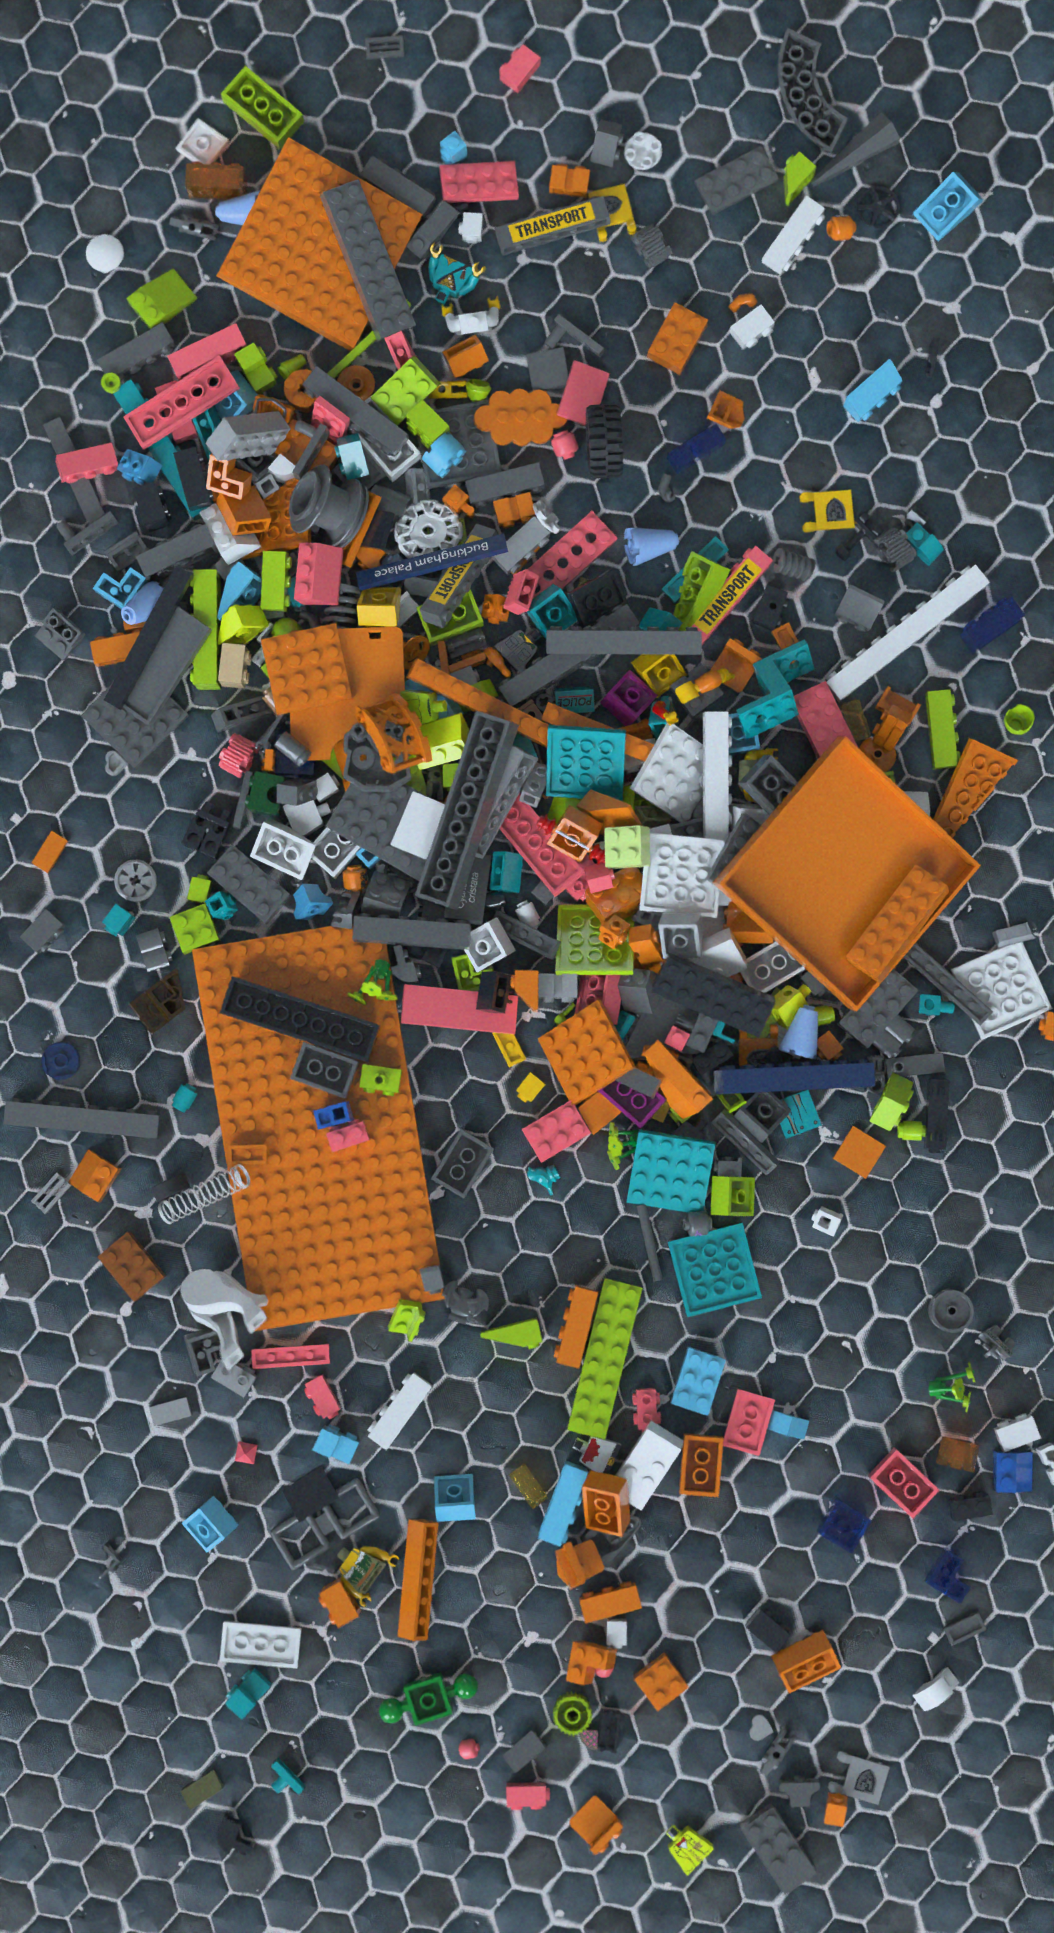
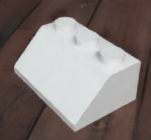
(229, 546)

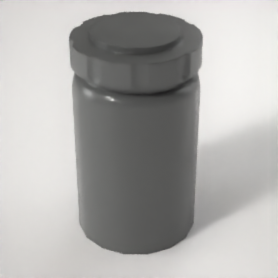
(293, 749)

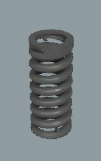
(333, 617)

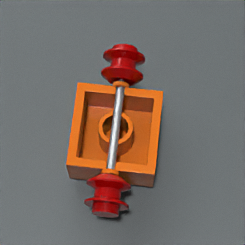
(574, 834)

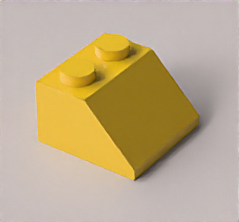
(379, 607)
(658, 671)

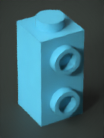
(453, 149)

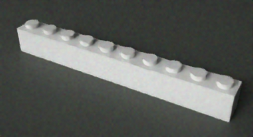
(907, 633)
(716, 780)

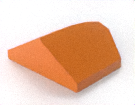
(727, 411)

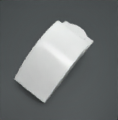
(937, 1690)

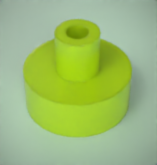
(111, 383)

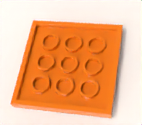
(306, 669)
(586, 1052)

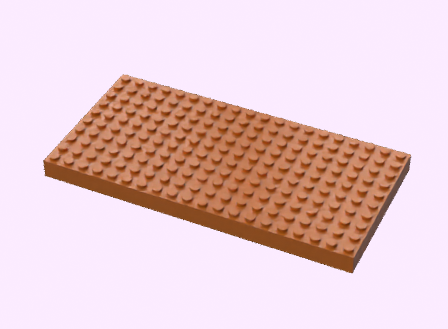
(316, 1224)

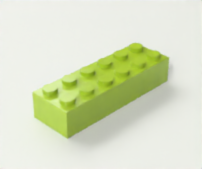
(206, 605)

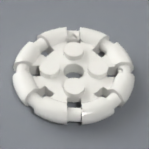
(436, 521)

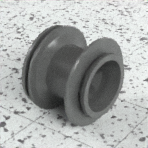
(332, 508)

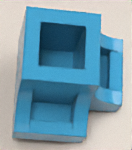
(310, 902)

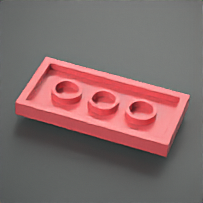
(479, 182)

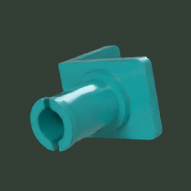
(934, 1005)

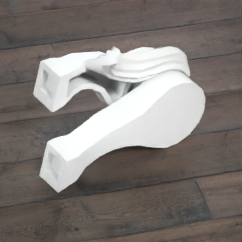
(211, 1301)

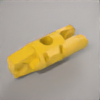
(448, 392)

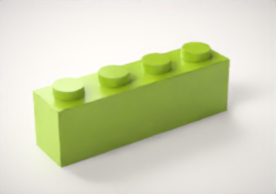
(941, 729)

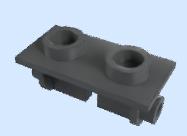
(466, 643)

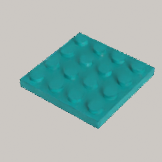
(585, 761)
(670, 1171)
(714, 1270)

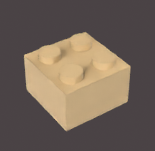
(233, 666)

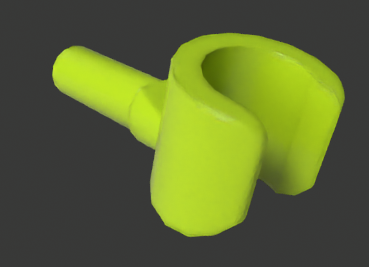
(561, 1017)

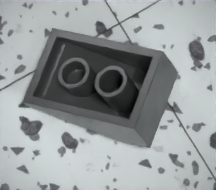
(859, 608)

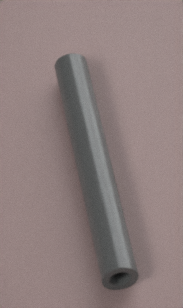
(649, 1242)

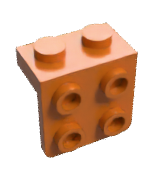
(738, 662)
(596, 1824)

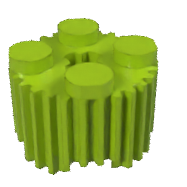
(582, 1718)

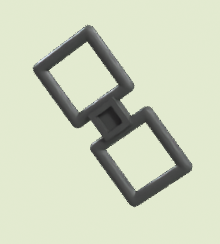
(325, 1524)

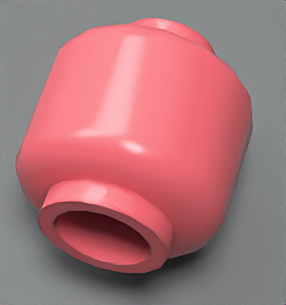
(564, 444)

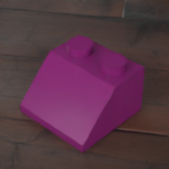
(628, 698)

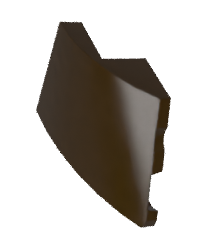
(160, 1003)

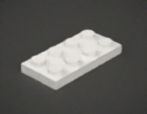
(260, 1644)

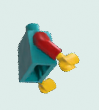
(661, 714)

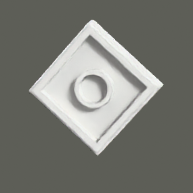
(202, 143)

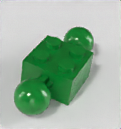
(428, 1698)

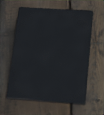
(310, 1494)

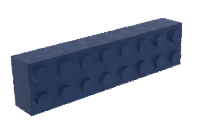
(789, 1078)

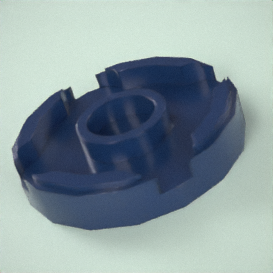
(60, 1061)

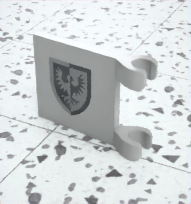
(863, 1779)

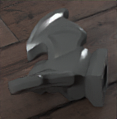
(462, 1304)

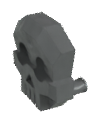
(369, 774)

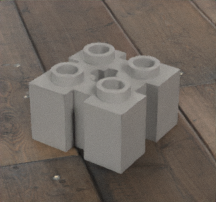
(557, 987)

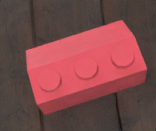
(318, 574)
(600, 988)

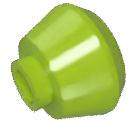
(477, 389)

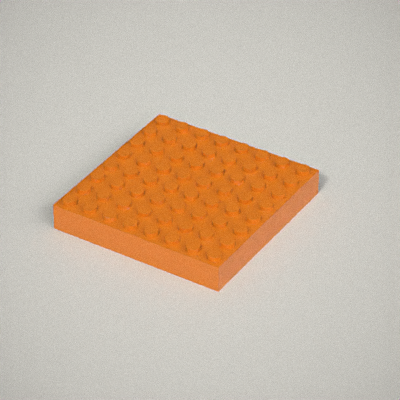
(291, 252)

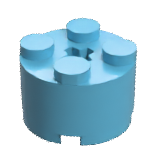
(443, 454)

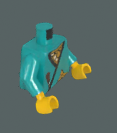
(451, 276)

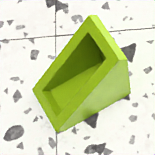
(731, 1101)

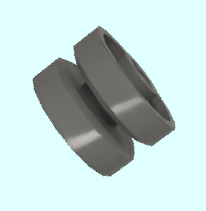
(962, 1310)

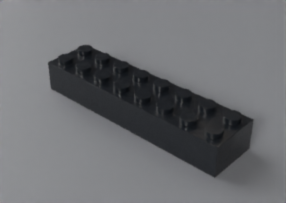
(300, 1019)

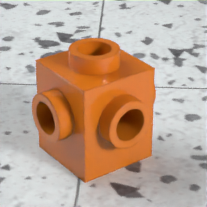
(493, 608)
(614, 931)

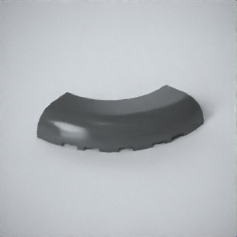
(802, 92)

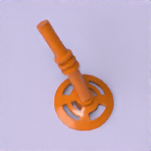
(411, 649)

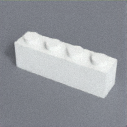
(793, 235)
(400, 1410)

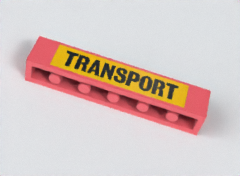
(734, 589)

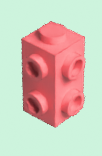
(646, 1402)

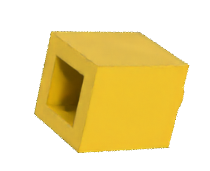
(529, 1088)

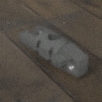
(185, 225)
(434, 782)
(771, 1760)

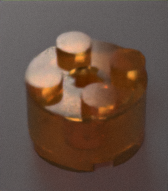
(957, 1454)

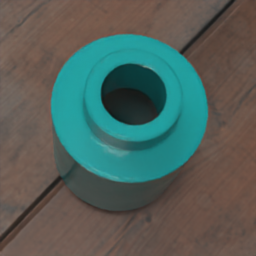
(184, 1097)

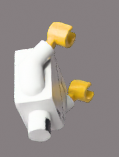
(472, 322)

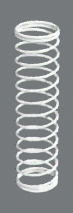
(167, 1203)

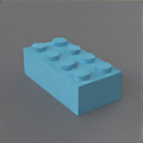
(562, 1504)

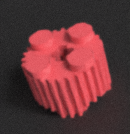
(238, 755)

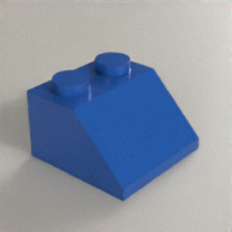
(1012, 1471)

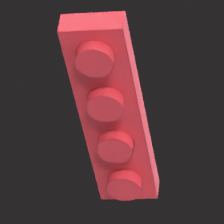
(290, 1356)

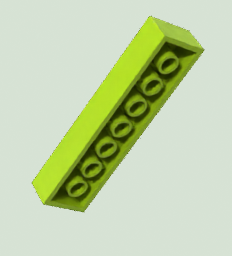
(604, 1358)

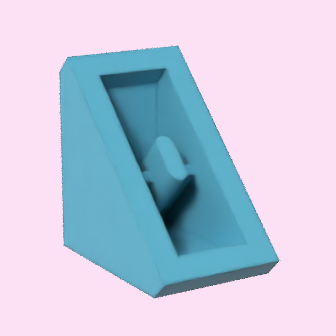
(788, 1424)

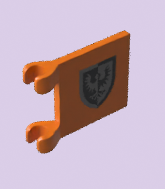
(754, 1048)

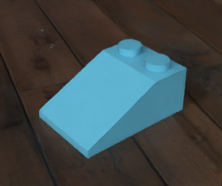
(948, 205)
(241, 588)

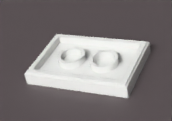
(418, 825)

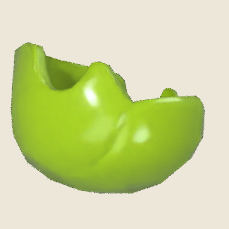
(285, 626)
(1019, 719)

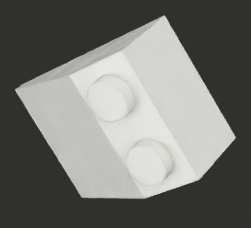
(283, 848)

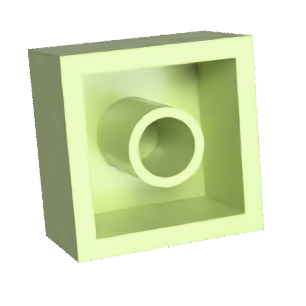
(627, 847)

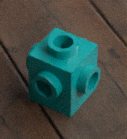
(222, 905)

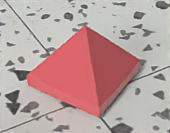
(246, 1452)

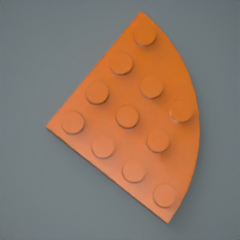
(280, 533)

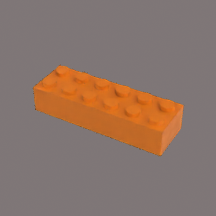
(897, 923)

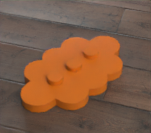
(519, 417)

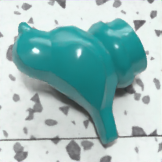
(544, 1176)

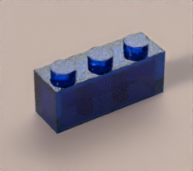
(696, 448)

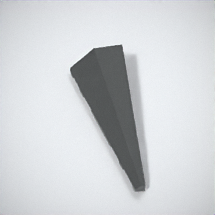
(873, 139)

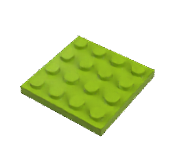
(582, 951)

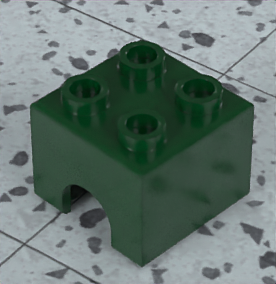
(262, 788)

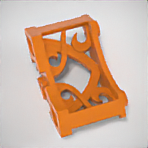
(375, 727)

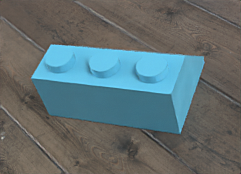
(873, 391)

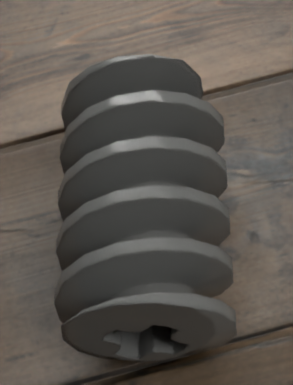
(793, 564)

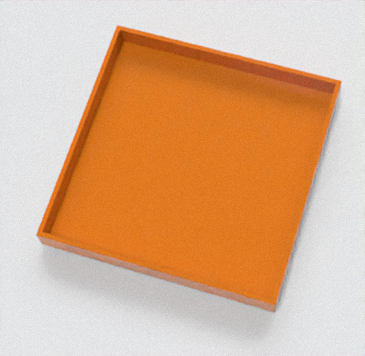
(833, 863)

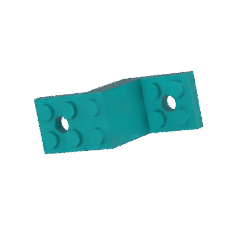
(778, 700)

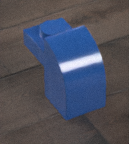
(333, 1115)

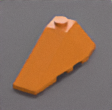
(681, 1088)

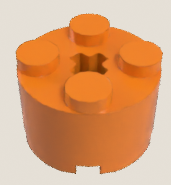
(292, 390)

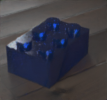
(991, 624)

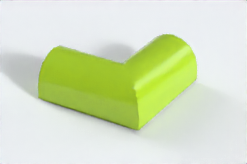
(465, 975)

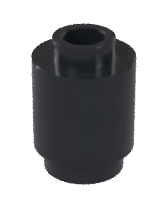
(494, 901)

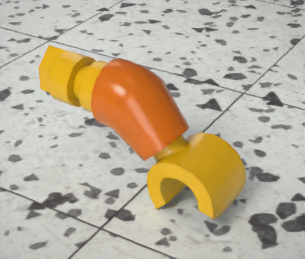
(704, 683)

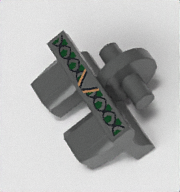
(994, 1345)

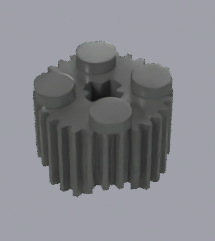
(651, 245)
(895, 549)

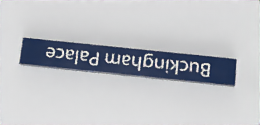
(432, 562)

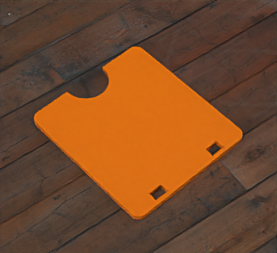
(373, 673)

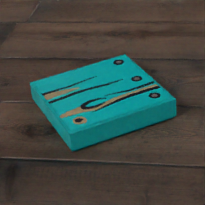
(802, 1114)

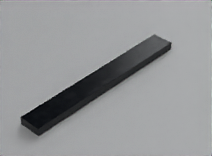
(148, 637)

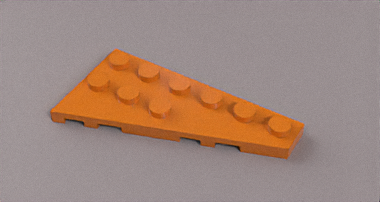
(971, 784)

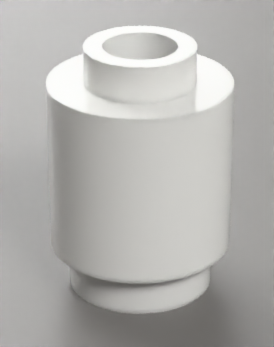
(527, 913)

